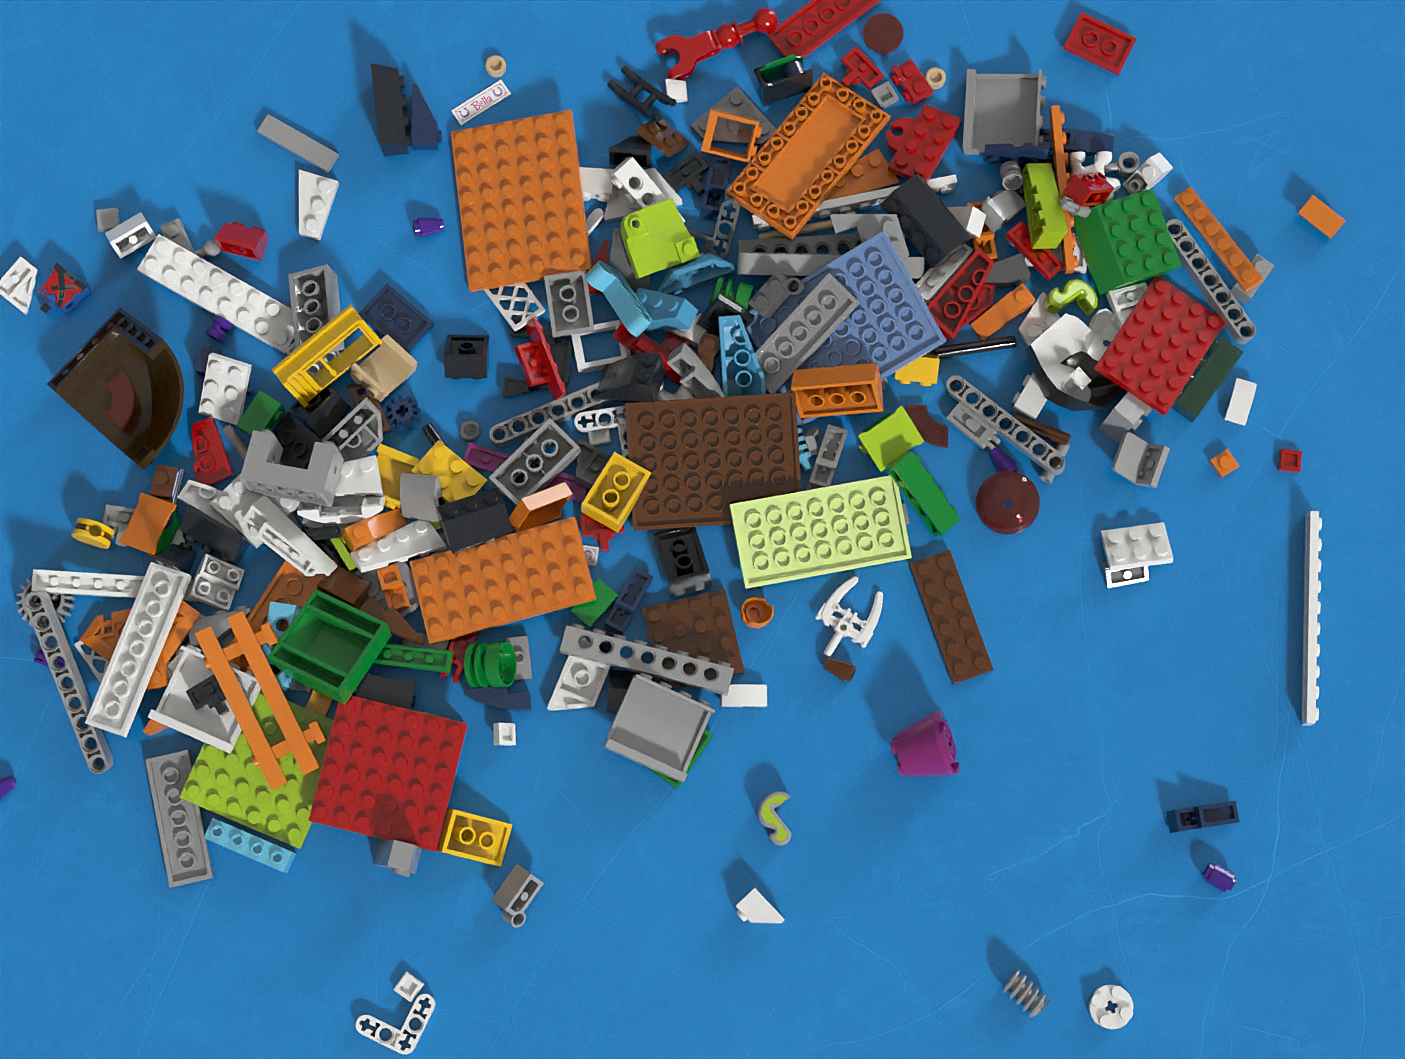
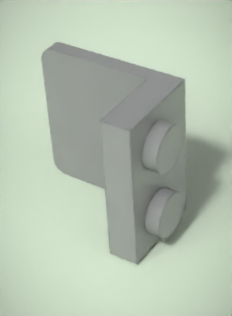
(1139, 460)

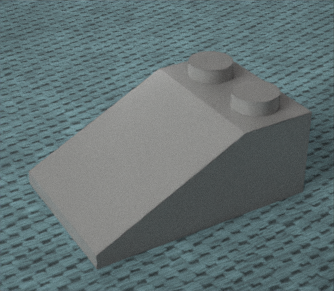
(569, 303)

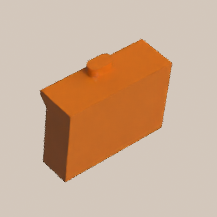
(540, 507)

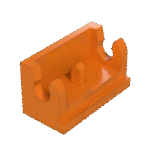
(1321, 216)

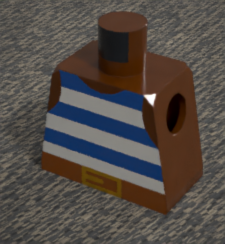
(167, 483)

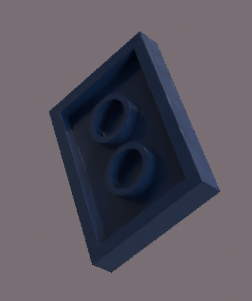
(398, 318)

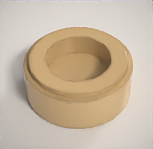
(495, 66)
(935, 77)

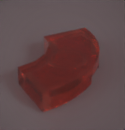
(122, 400)
(928, 428)

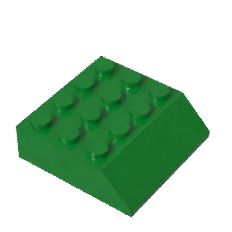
(1126, 242)
(330, 646)

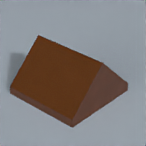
(345, 587)

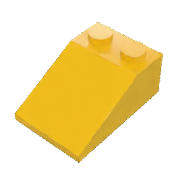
(615, 492)
(474, 837)

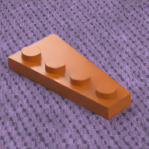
(865, 175)

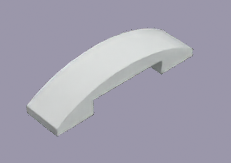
(342, 514)

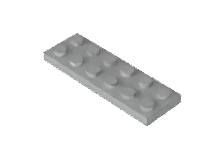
(804, 331)
(178, 820)

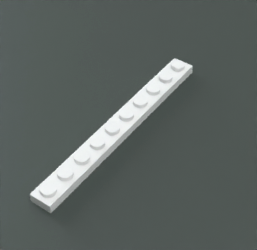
(864, 200)
(1311, 627)

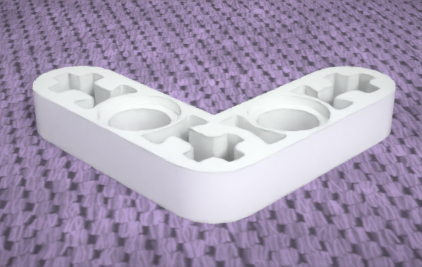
(621, 423)
(398, 1035)

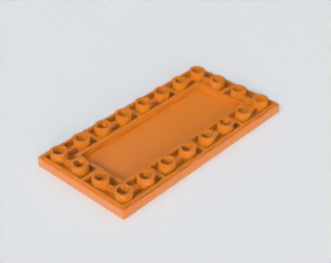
(807, 155)

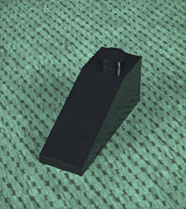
(178, 557)

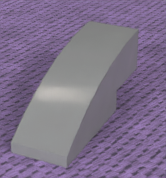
(693, 373)

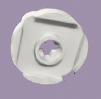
(1122, 1013)

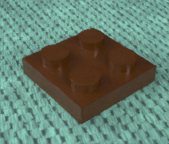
(663, 137)

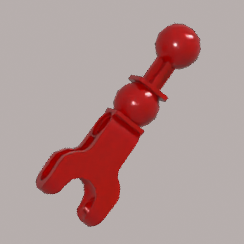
(711, 42)

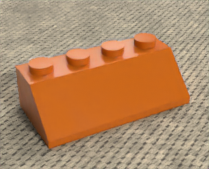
(838, 390)

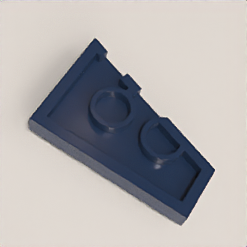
(1022, 155)

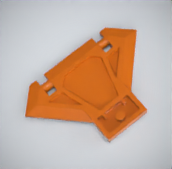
(105, 643)

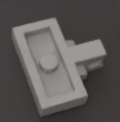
(117, 518)

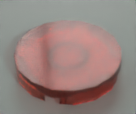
(883, 33)

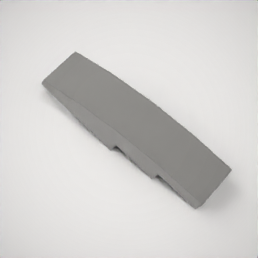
(827, 457)

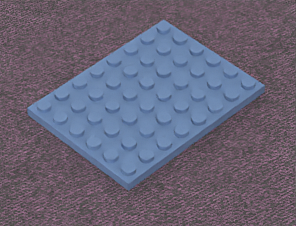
(886, 327)

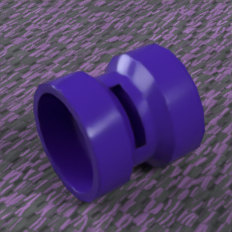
(219, 328)

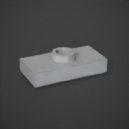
(522, 653)

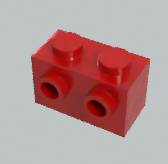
(1089, 188)

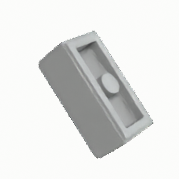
(1124, 576)

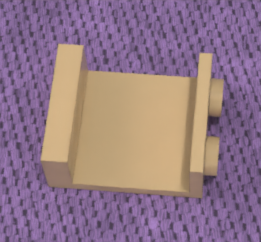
(384, 369)

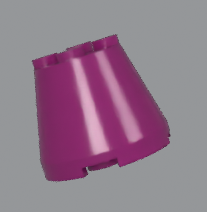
(926, 748)

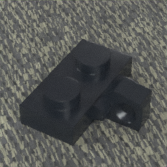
(687, 174)
(208, 693)

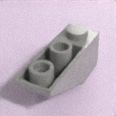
(218, 623)

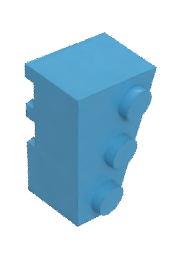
(666, 311)

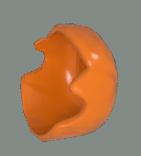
(756, 612)

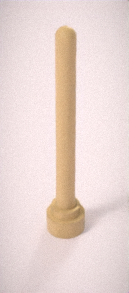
(805, 229)

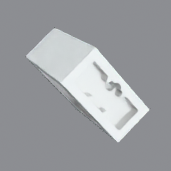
(599, 364)

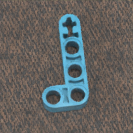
(620, 297)

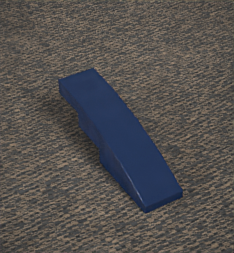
(626, 605)

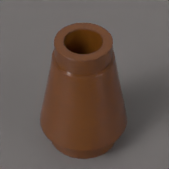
(841, 669)

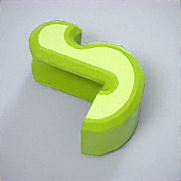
(1073, 290)

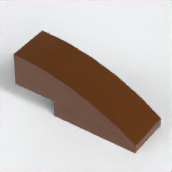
(397, 624)

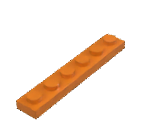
(1218, 239)

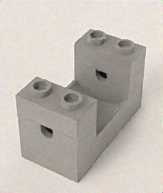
(267, 477)

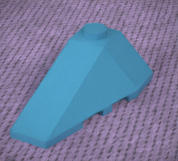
(738, 362)

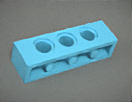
(276, 614)
(249, 845)

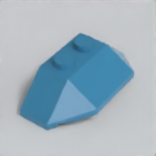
(696, 274)

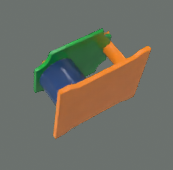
(151, 525)

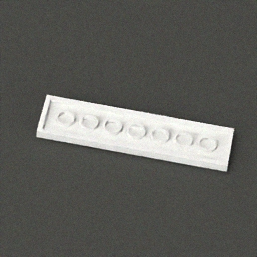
(219, 293)
(138, 649)

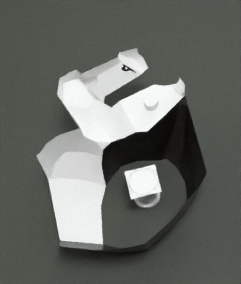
(1068, 355)

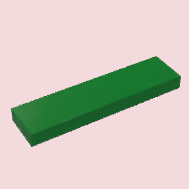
(415, 658)

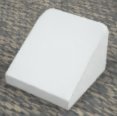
(676, 89)

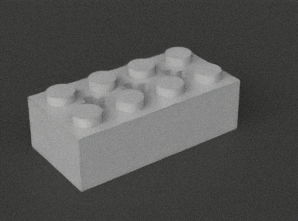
(535, 451)

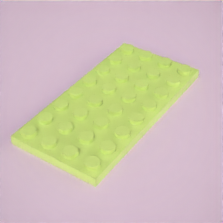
(820, 531)

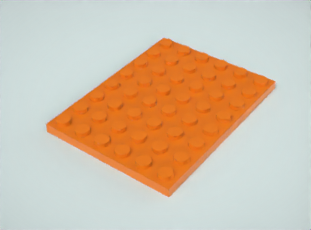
(521, 200)

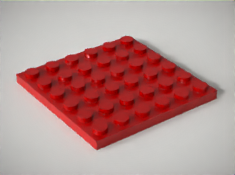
(388, 772)

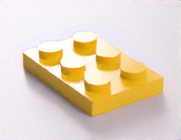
(455, 475)

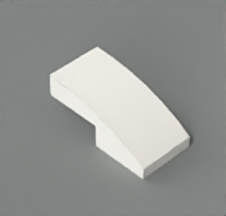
(1240, 401)
(745, 696)

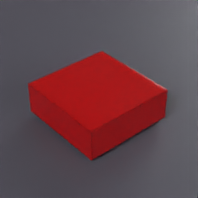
(1289, 460)

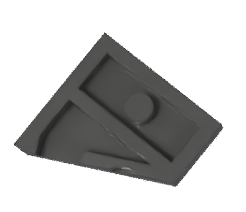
(589, 464)

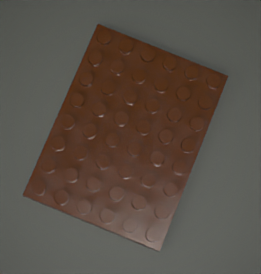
(711, 456)

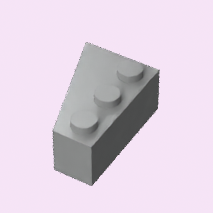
(1125, 416)

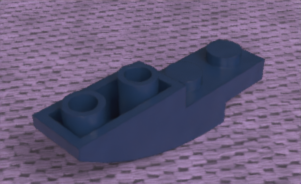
(1082, 141)

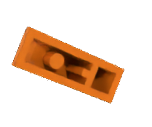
(1003, 312)
(372, 529)

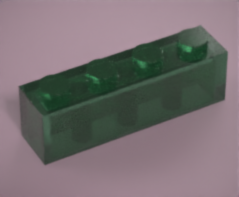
(1207, 380)

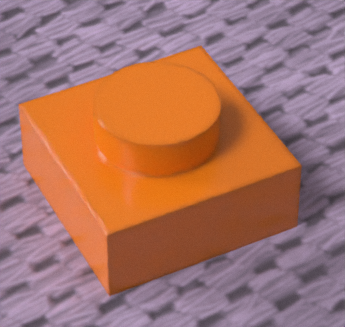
(1224, 463)

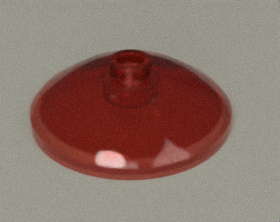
(1007, 487)

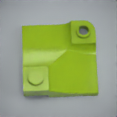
(657, 238)

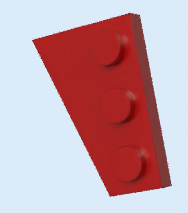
(211, 458)

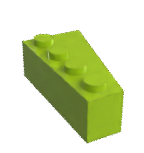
(1043, 209)

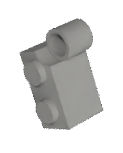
(516, 895)

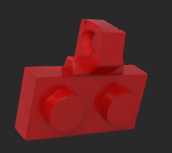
(860, 70)
(601, 533)

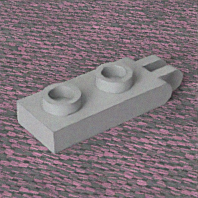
(973, 427)

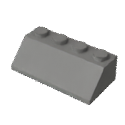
(313, 302)

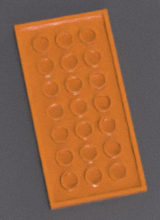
(503, 581)

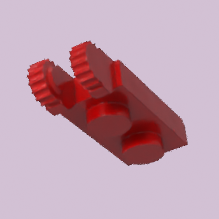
(459, 647)

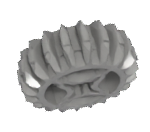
(55, 597)

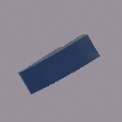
(716, 186)
(500, 698)
(1202, 816)

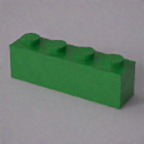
(923, 493)

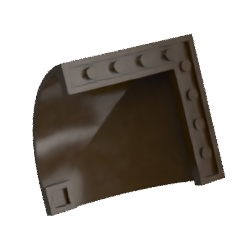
(153, 372)

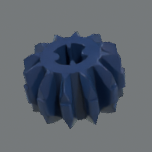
(395, 411)

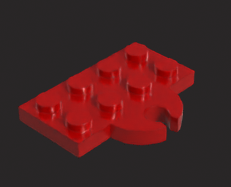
(921, 143)

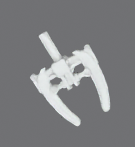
(843, 626)

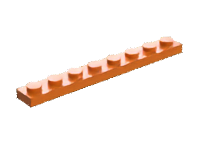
(1060, 159)

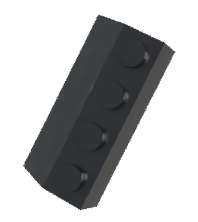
(390, 110)
(926, 221)

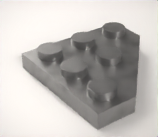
(733, 131)

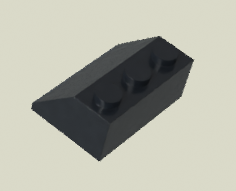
(474, 520)
(213, 535)

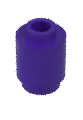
(1219, 877)

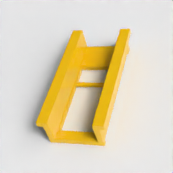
(293, 368)

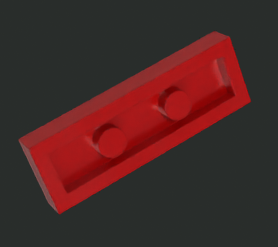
(1041, 259)

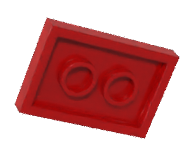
(1099, 43)

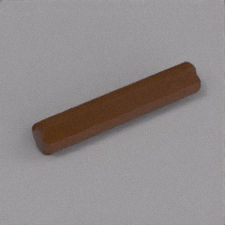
(1044, 430)

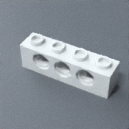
(620, 179)

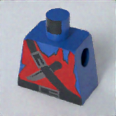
(62, 291)

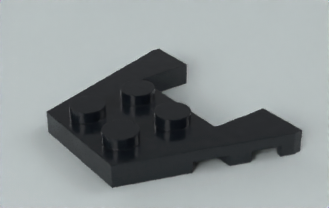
(561, 353)

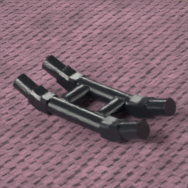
(641, 84)

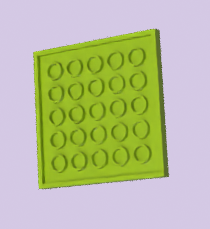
(240, 791)

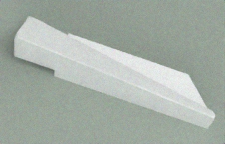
(287, 539)

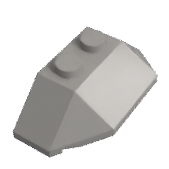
(358, 431)

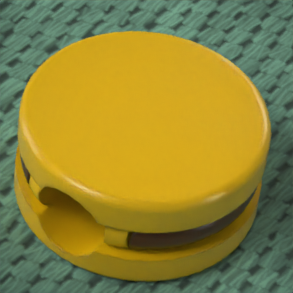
(93, 533)

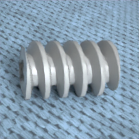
(1025, 994)

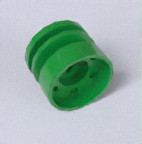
(740, 296)
(490, 664)

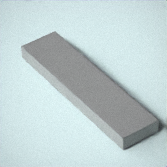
(298, 143)

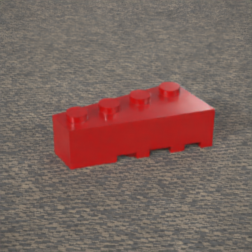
(958, 295)

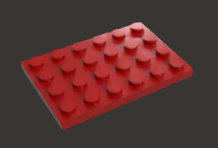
(1160, 345)

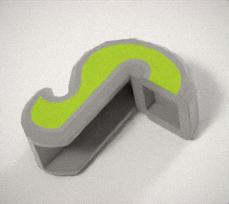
(771, 820)

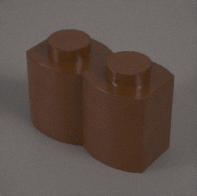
(709, 351)

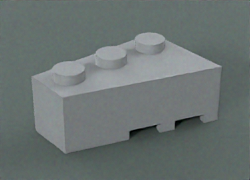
(398, 856)

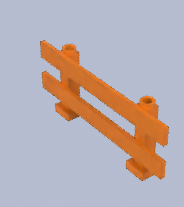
(250, 645)

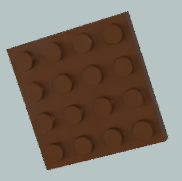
(695, 626)

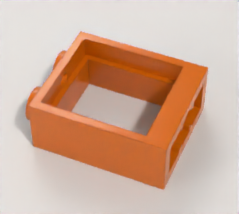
(751, 149)

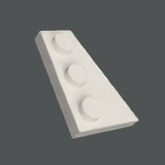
(315, 203)

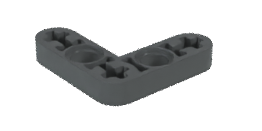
(712, 241)

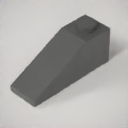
(1009, 272)

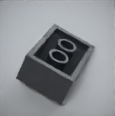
(632, 378)
(682, 560)

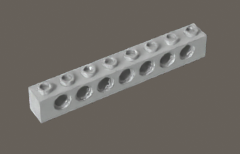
(571, 647)

